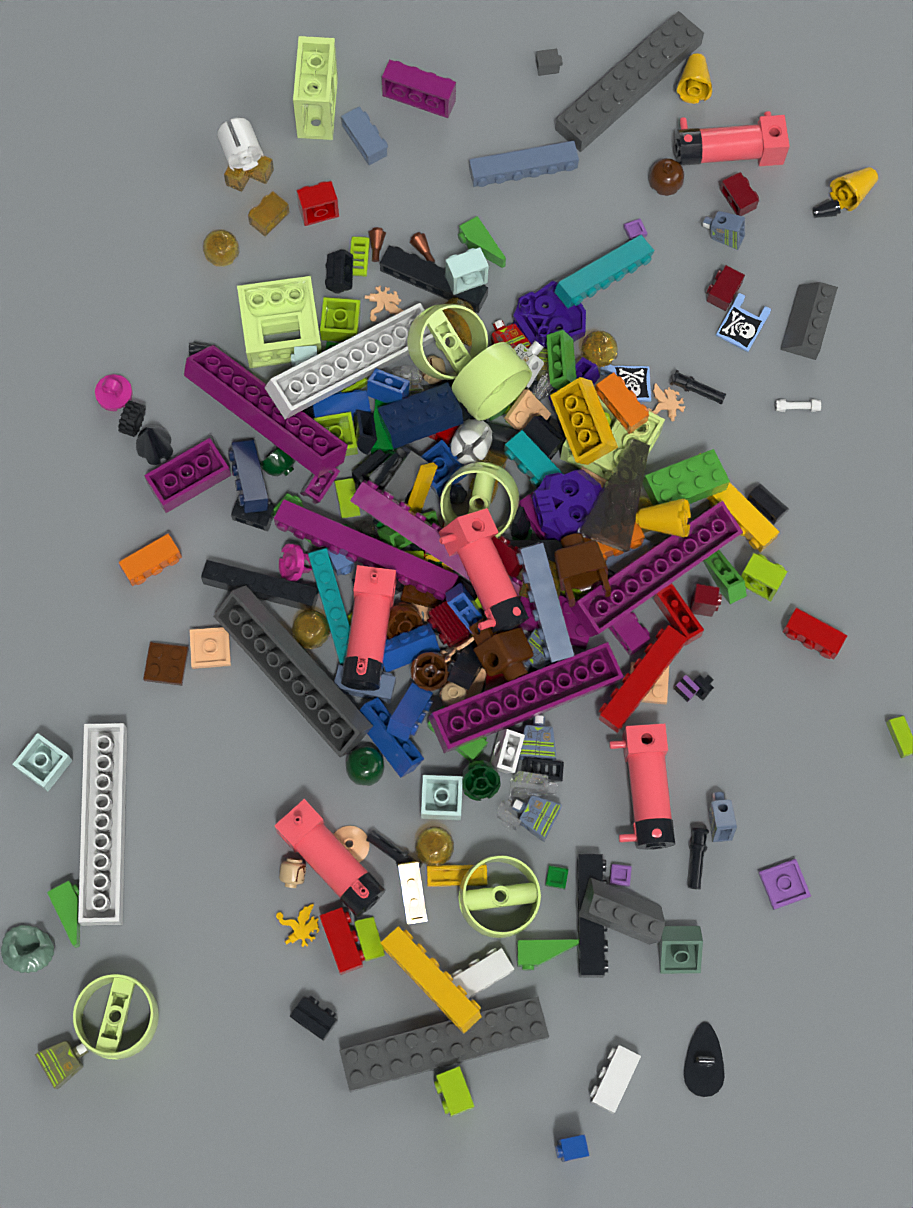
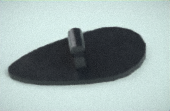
(704, 1063)

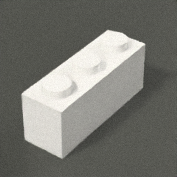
(483, 972)
(614, 1078)

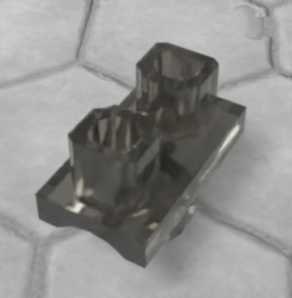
(367, 527)

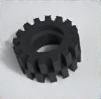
(131, 418)

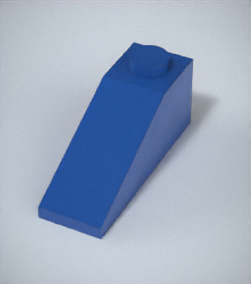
(464, 606)

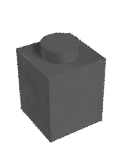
(548, 62)

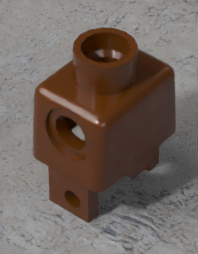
(580, 566)
(502, 652)

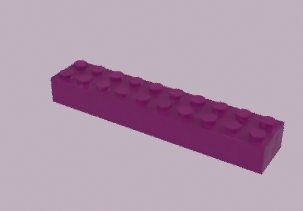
(248, 399)
(656, 569)
(525, 697)

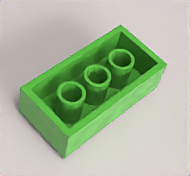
(688, 480)

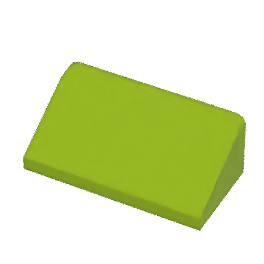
(901, 735)
(369, 938)

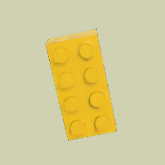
(583, 421)

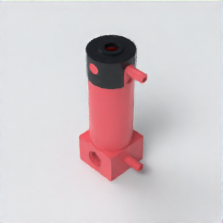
(764, 141)
(472, 541)
(369, 625)
(649, 786)
(307, 834)

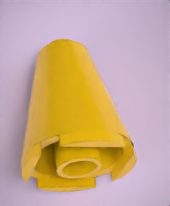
(695, 80)
(853, 187)
(666, 518)

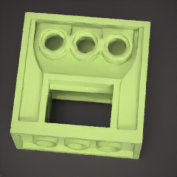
(315, 67)
(277, 309)
(604, 466)

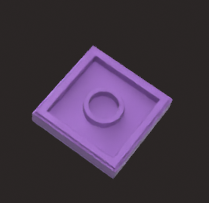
(784, 884)

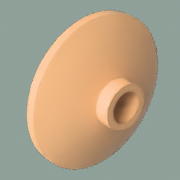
(358, 837)

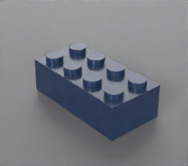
(420, 415)

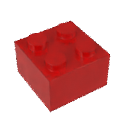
(318, 203)

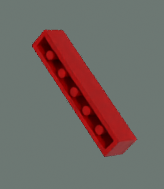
(642, 679)

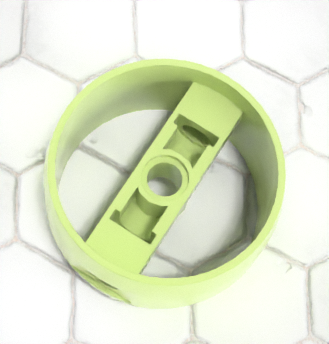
(441, 329)
(491, 381)
(483, 488)
(514, 895)
(111, 1031)

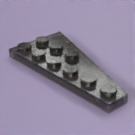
(616, 506)

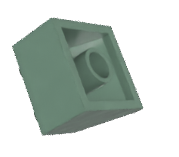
(680, 949)

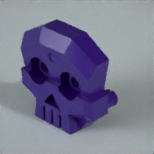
(531, 314)
(552, 493)

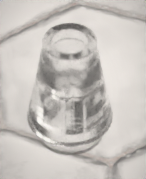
(543, 387)

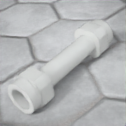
(814, 405)

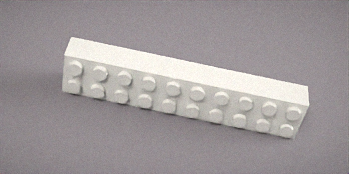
(344, 364)
(103, 825)

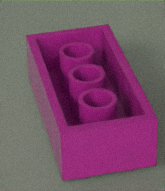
(419, 88)
(187, 475)
(576, 631)

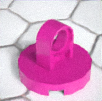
(113, 392)
(292, 564)

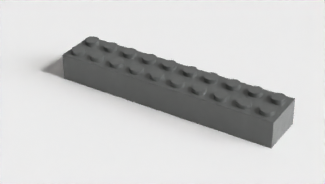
(629, 81)
(293, 671)
(443, 1045)

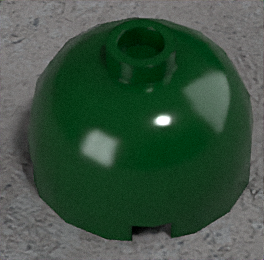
(278, 463)
(365, 766)
(480, 780)

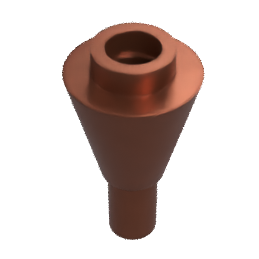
(377, 238)
(420, 243)

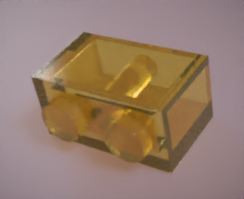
(268, 213)

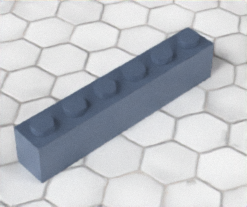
(523, 164)
(545, 602)

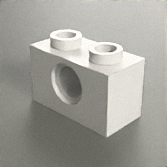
(507, 751)

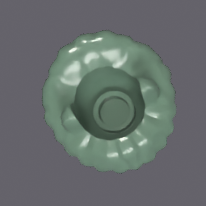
(26, 949)

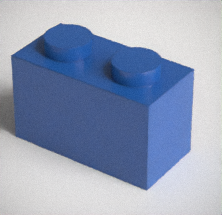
(387, 387)
(572, 1148)

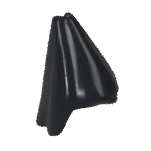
(154, 444)

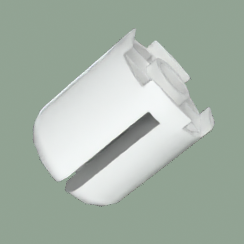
(233, 151)
(471, 441)

